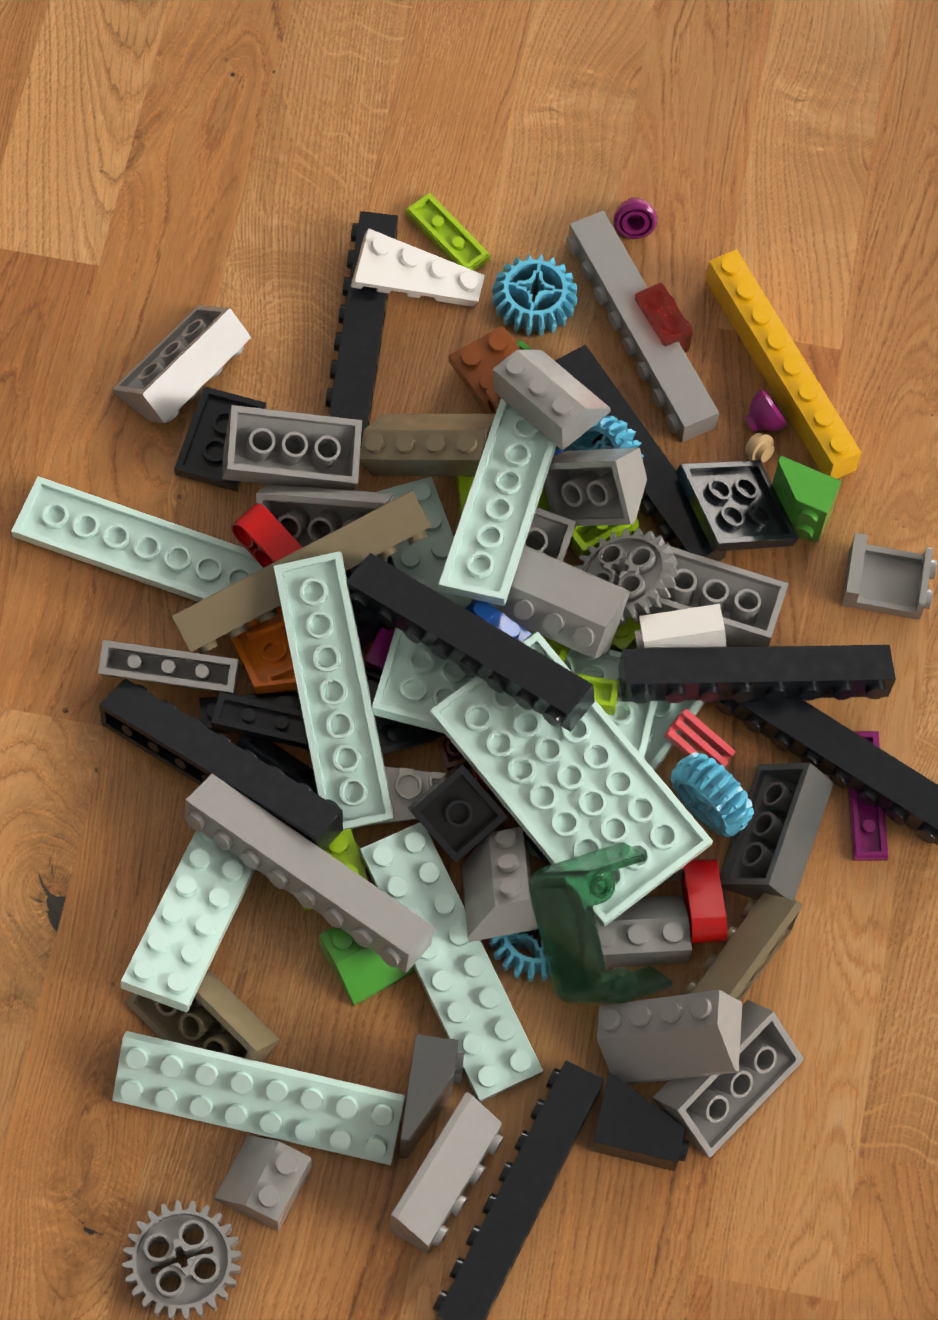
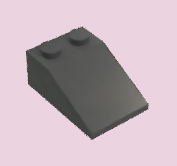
(432, 1075)

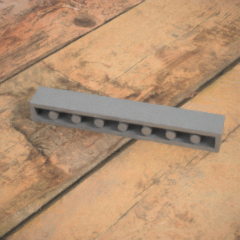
(665, 368)
(308, 873)

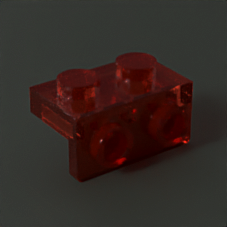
(665, 316)

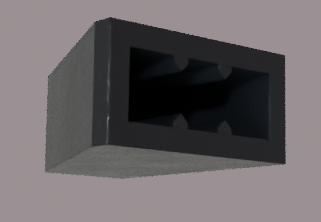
(637, 1129)

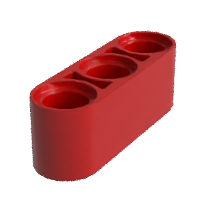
(263, 535)
(704, 901)

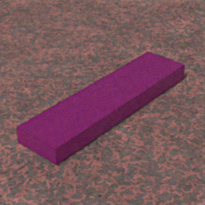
(867, 821)

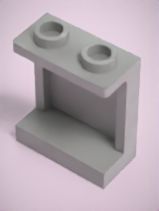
(888, 579)

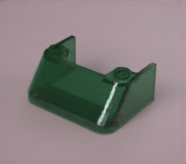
(569, 933)

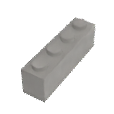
(168, 667)

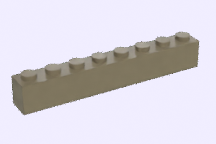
(258, 593)

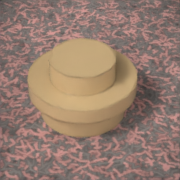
(760, 447)

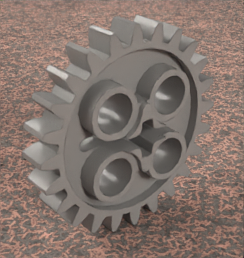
(636, 564)
(193, 1291)

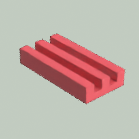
(705, 732)

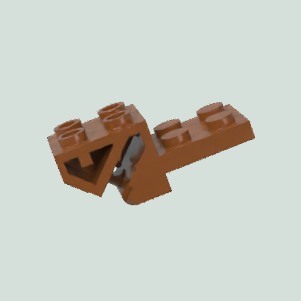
(476, 364)

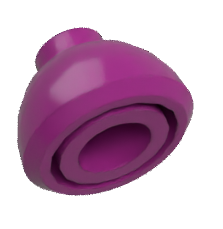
(635, 218)
(765, 414)

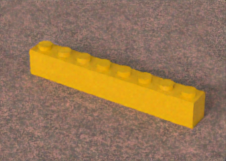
(782, 365)

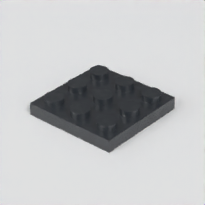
(736, 505)

